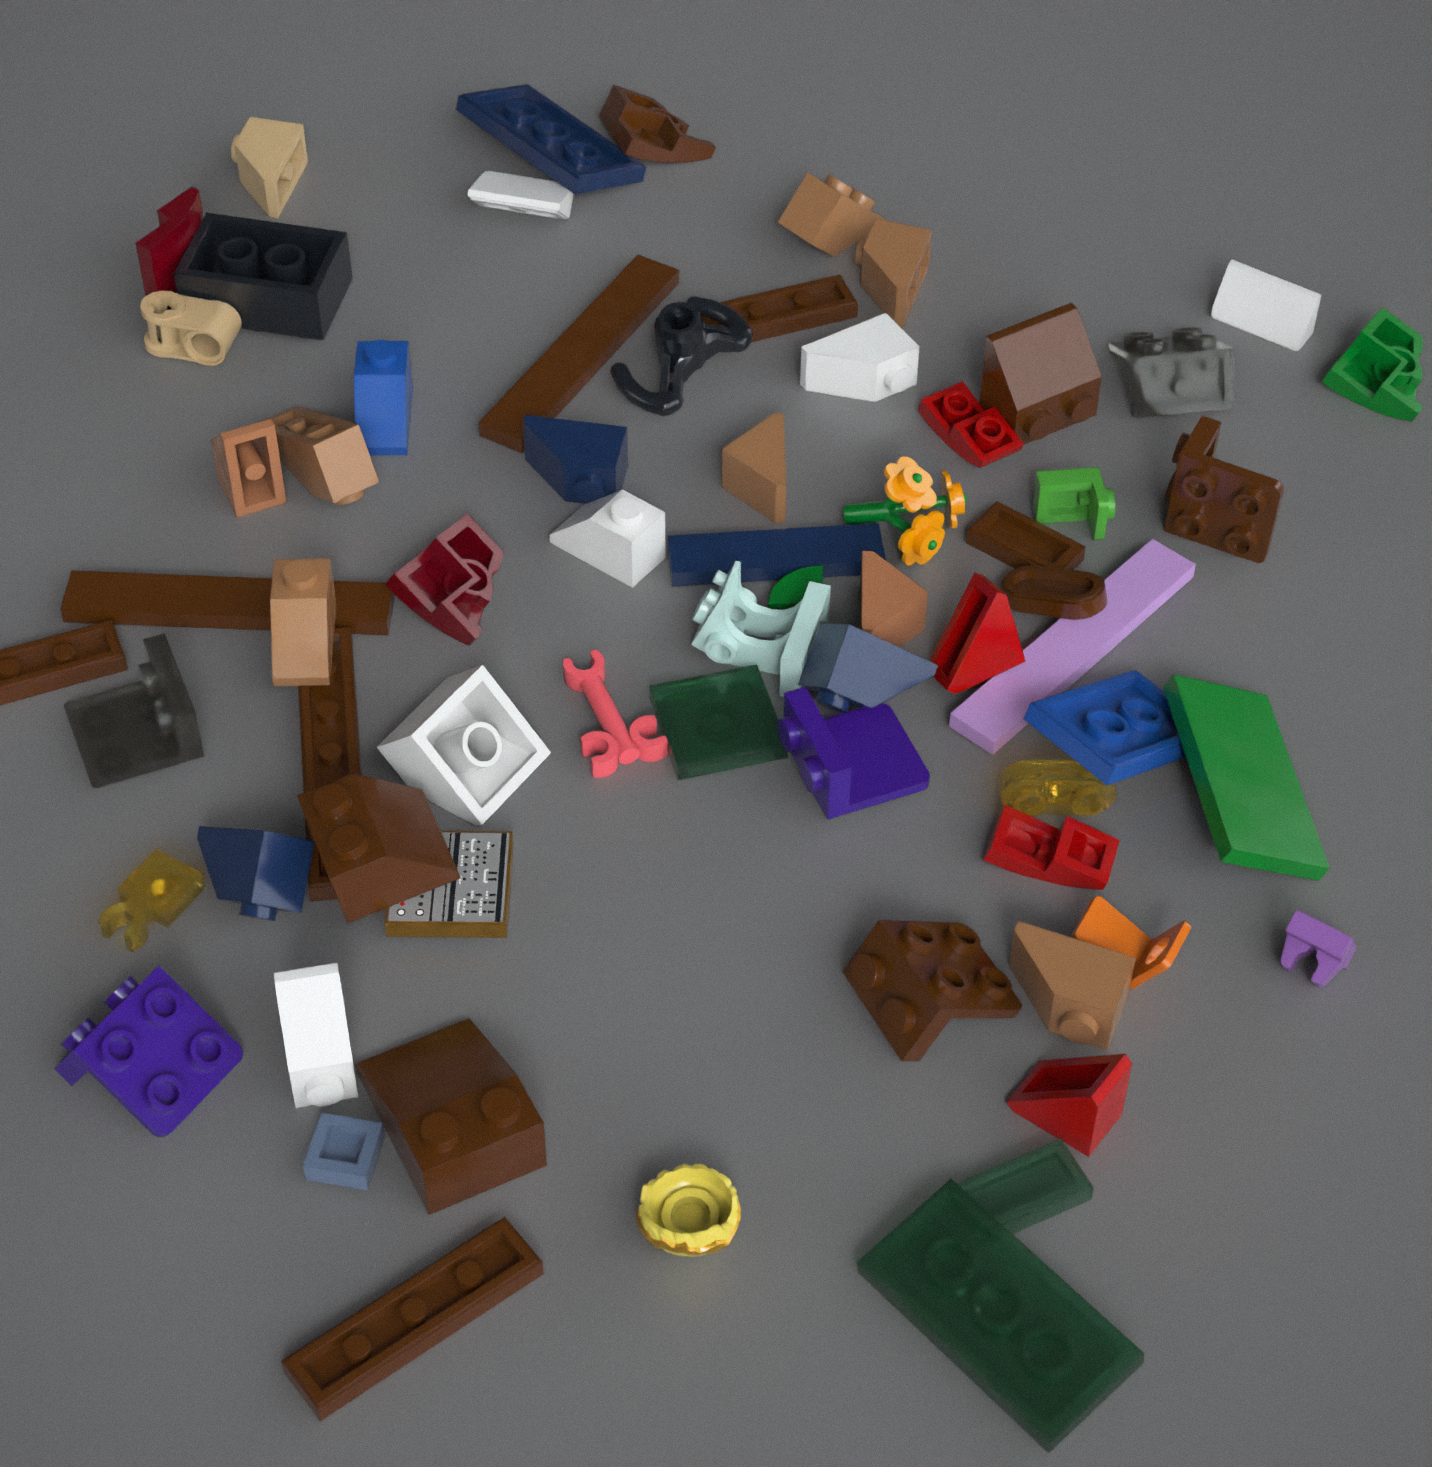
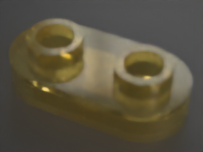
(1054, 788)

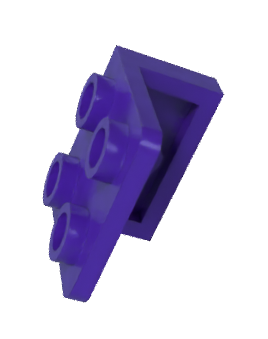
(852, 756)
(152, 1051)

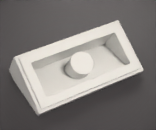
(521, 195)
(1266, 306)

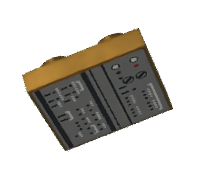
(470, 905)

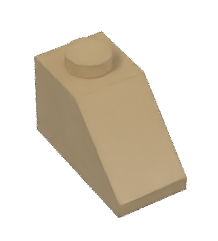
(270, 161)

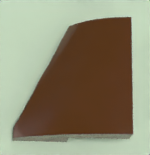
(648, 130)

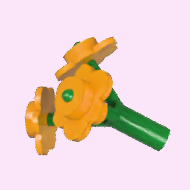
(907, 492)

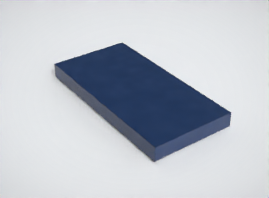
(551, 138)

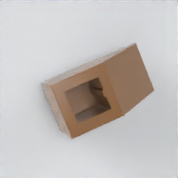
(829, 214)

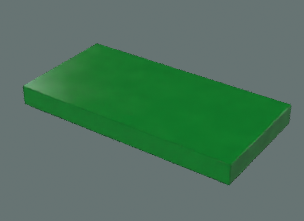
(1245, 778)

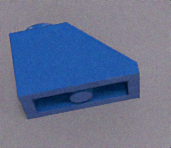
(383, 395)

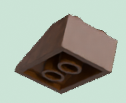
(454, 1114)

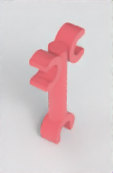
(616, 742)

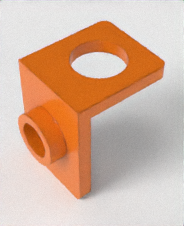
(1110, 929)

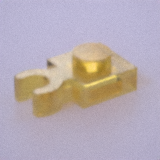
(153, 892)

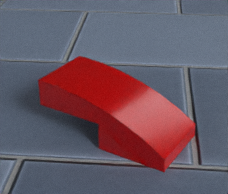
(1063, 855)

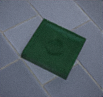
(717, 722)

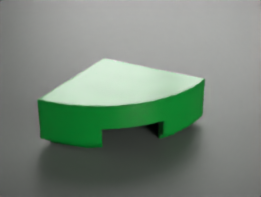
(792, 587)

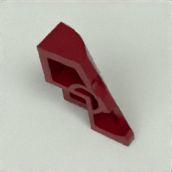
(451, 580)

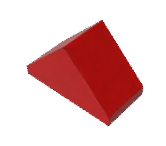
(978, 638)
(1074, 1097)

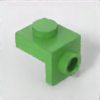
(1073, 496)

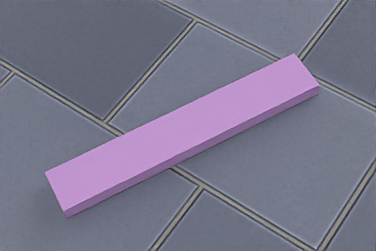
(1072, 647)

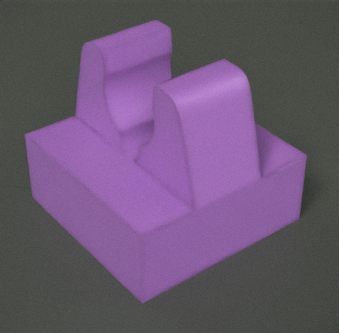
(1310, 936)

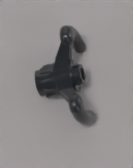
(683, 348)

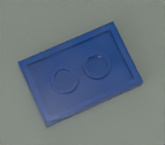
(1111, 726)

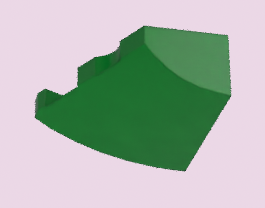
(1381, 368)

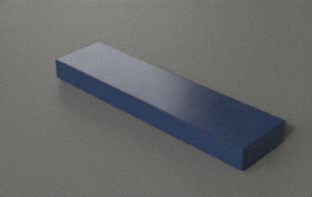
(772, 553)

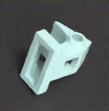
(733, 613)

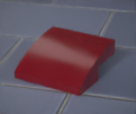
(165, 246)

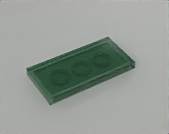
(1000, 1314)

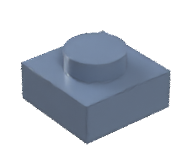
(344, 1151)

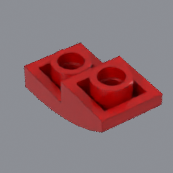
(967, 428)

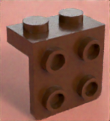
(1219, 500)
(924, 975)

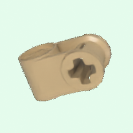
(191, 329)

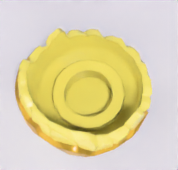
(689, 1211)

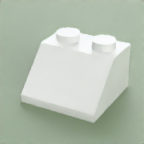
(465, 746)

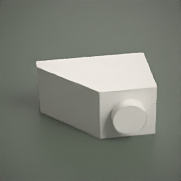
(861, 361)
(615, 536)
(316, 1035)

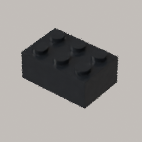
(269, 271)

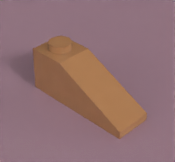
(324, 454)

